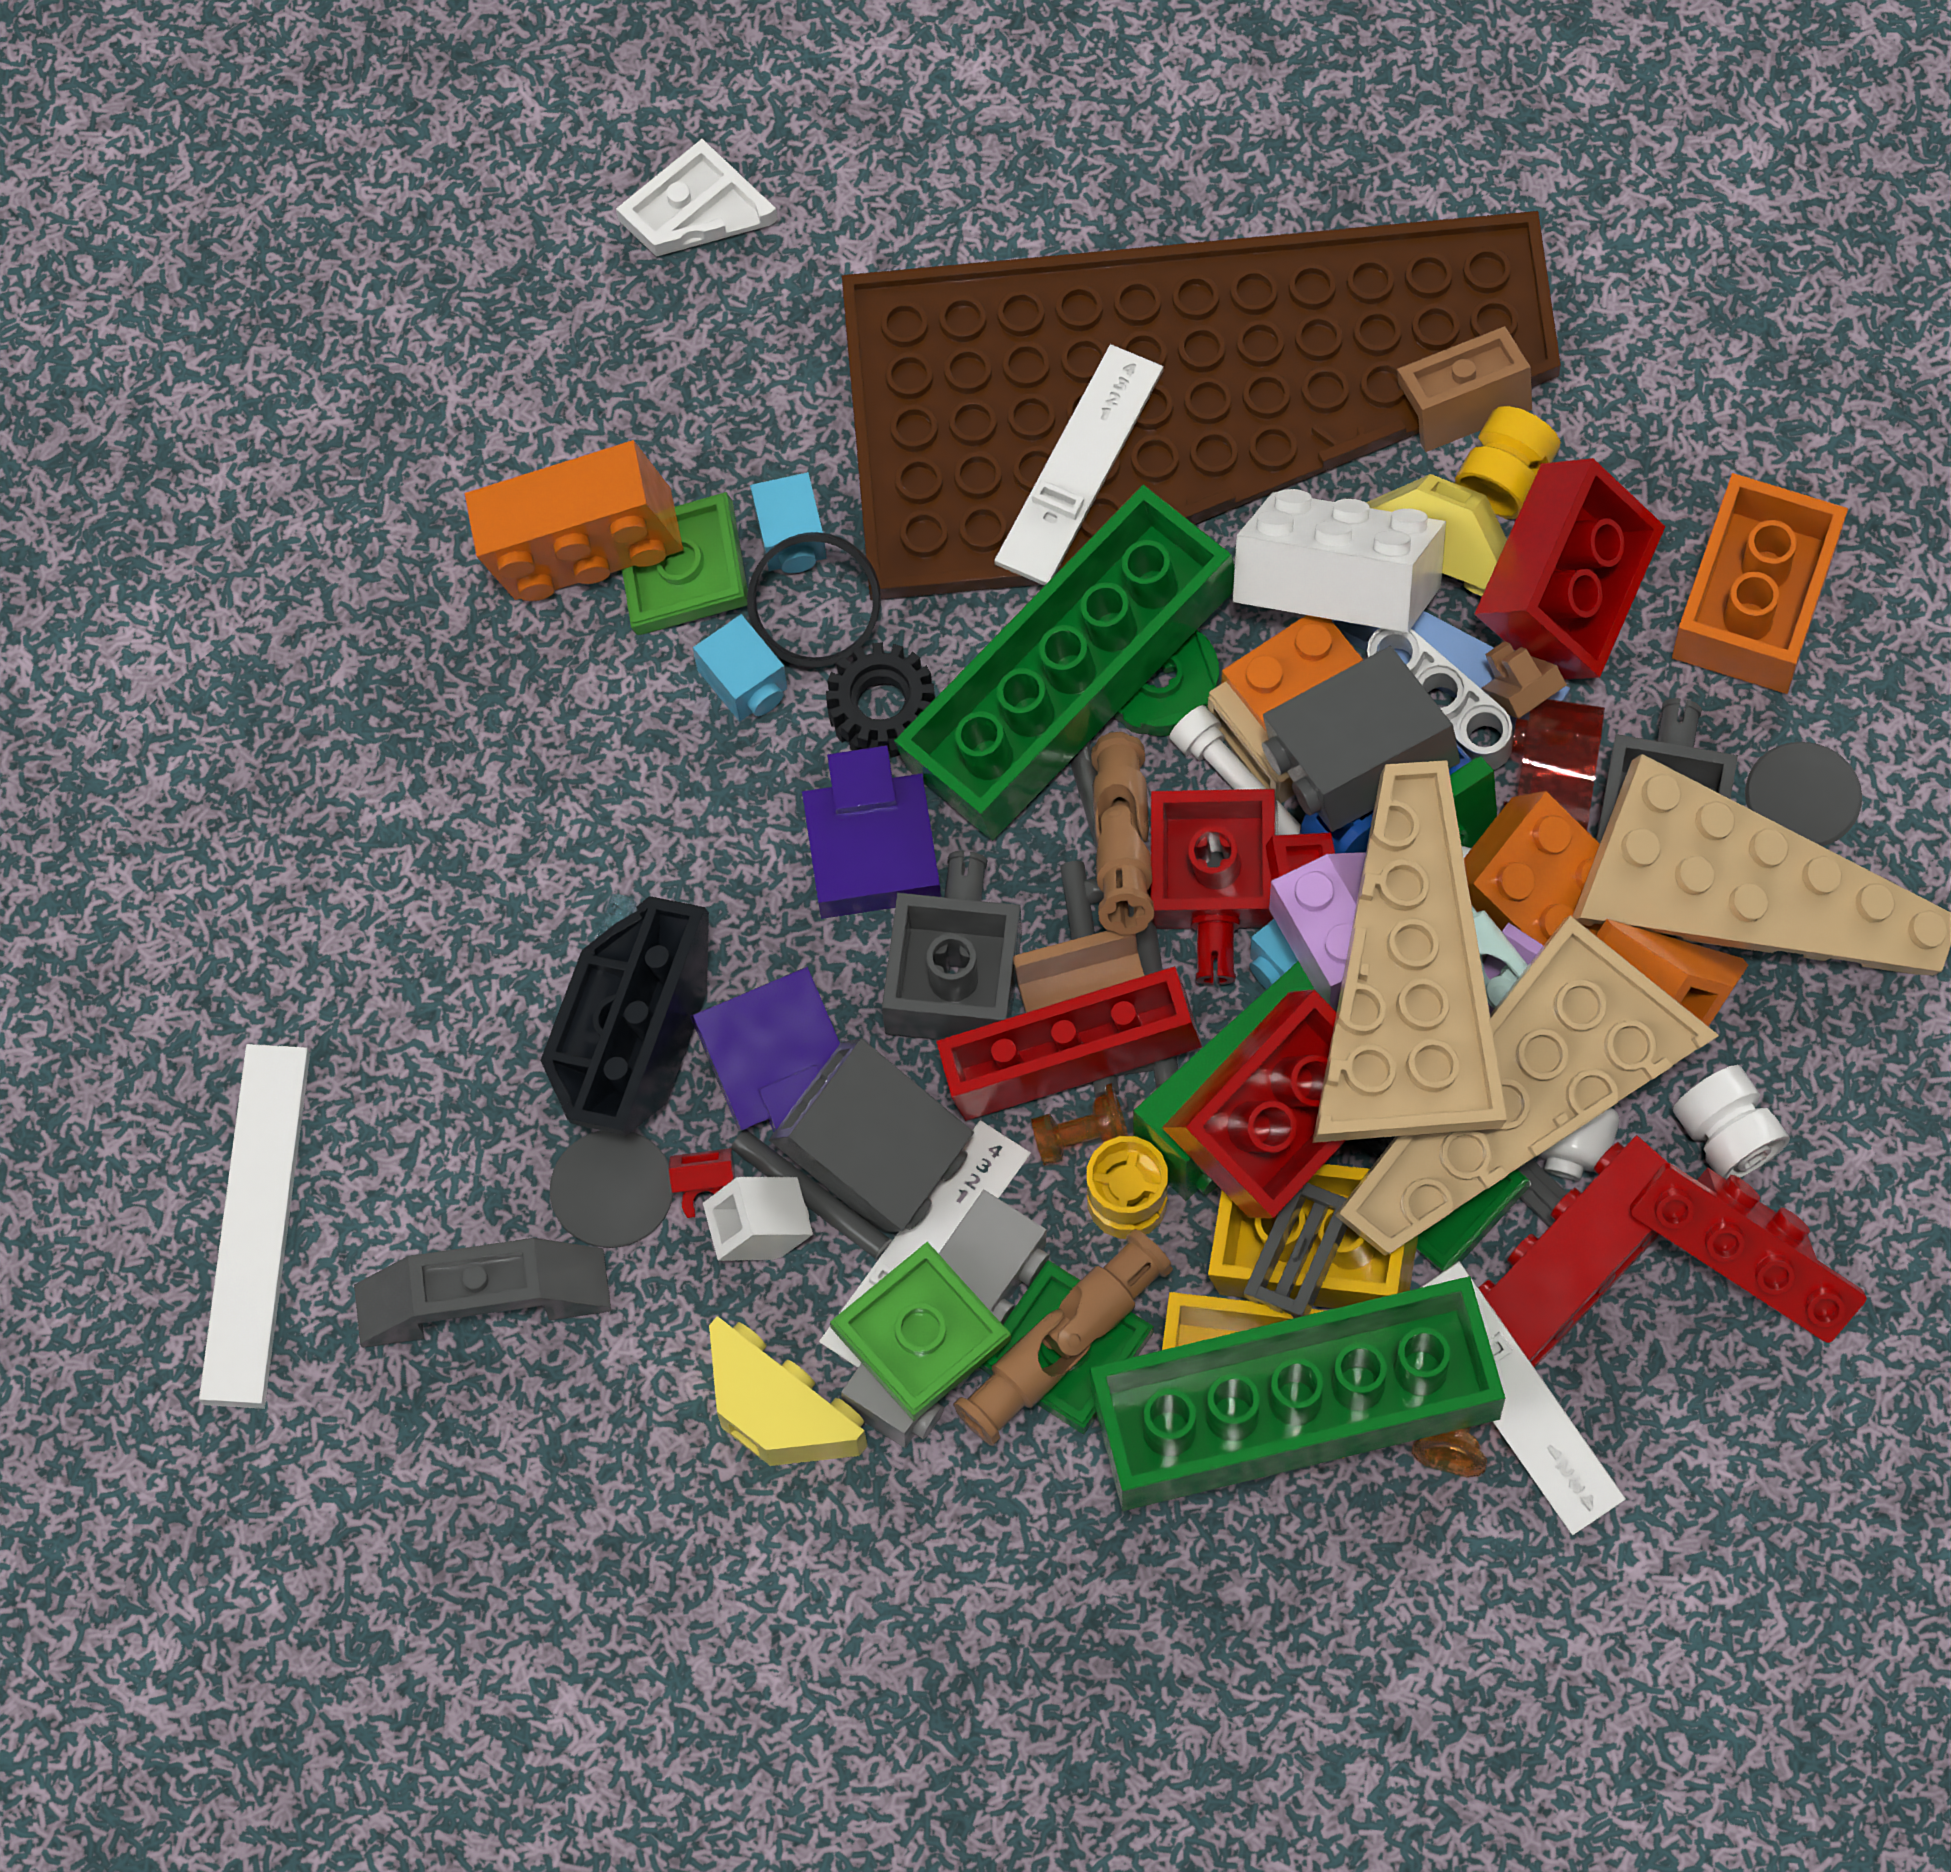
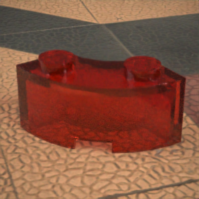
(1560, 753)

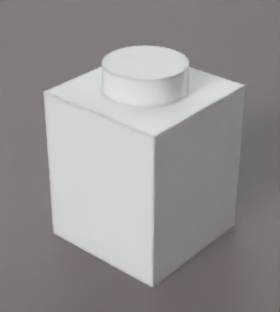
(757, 1218)

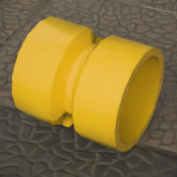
(1509, 458)
(1127, 1186)

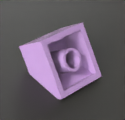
(1317, 916)

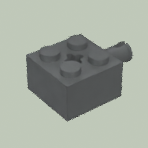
(1673, 750)
(944, 933)

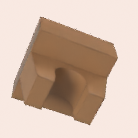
(1520, 679)

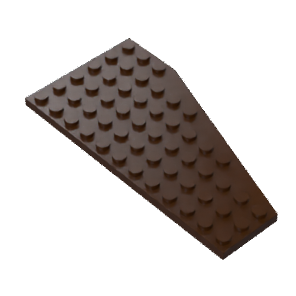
(1268, 353)

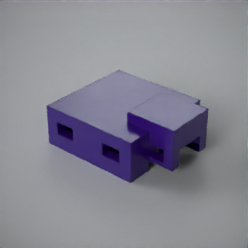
(869, 835)
(767, 1046)

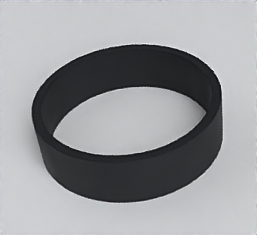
(774, 646)

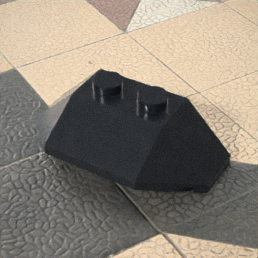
(629, 1016)

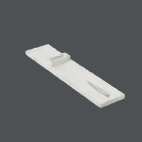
(1079, 465)
(944, 1211)
(1541, 1429)

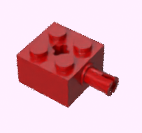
(1206, 898)

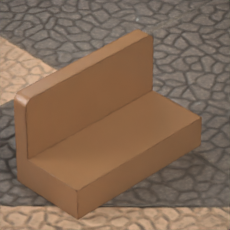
(1463, 386)
(1075, 968)

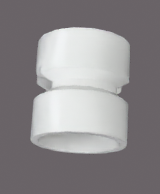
(1726, 1116)

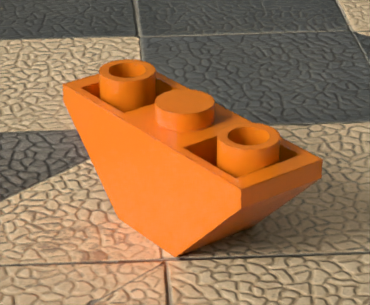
(1685, 971)

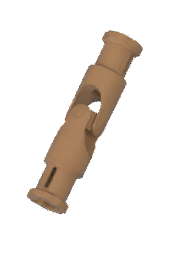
(1120, 822)
(1085, 1314)

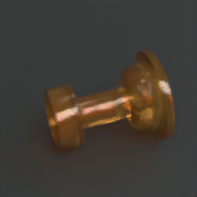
(1104, 1123)
(1452, 1452)

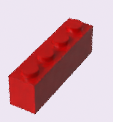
(1069, 1044)
(1578, 1255)

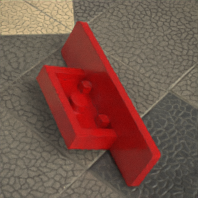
(1749, 1245)

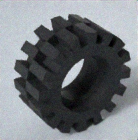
(869, 670)

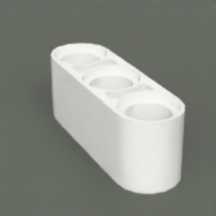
(1471, 706)

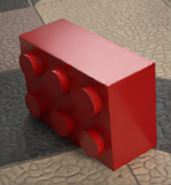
(1571, 567)
(1260, 1109)

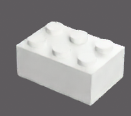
(1339, 560)

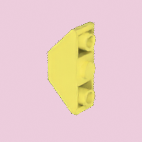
(1471, 531)
(774, 1405)

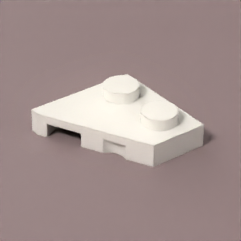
(694, 204)

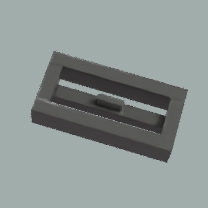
(1279, 1300)

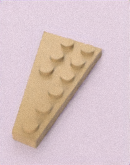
(1732, 878)
(1412, 1007)
(1568, 1047)

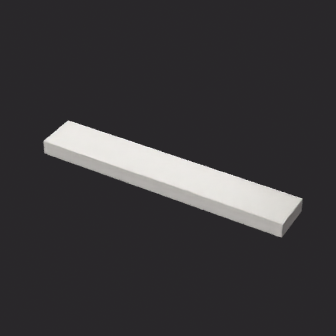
(255, 1227)

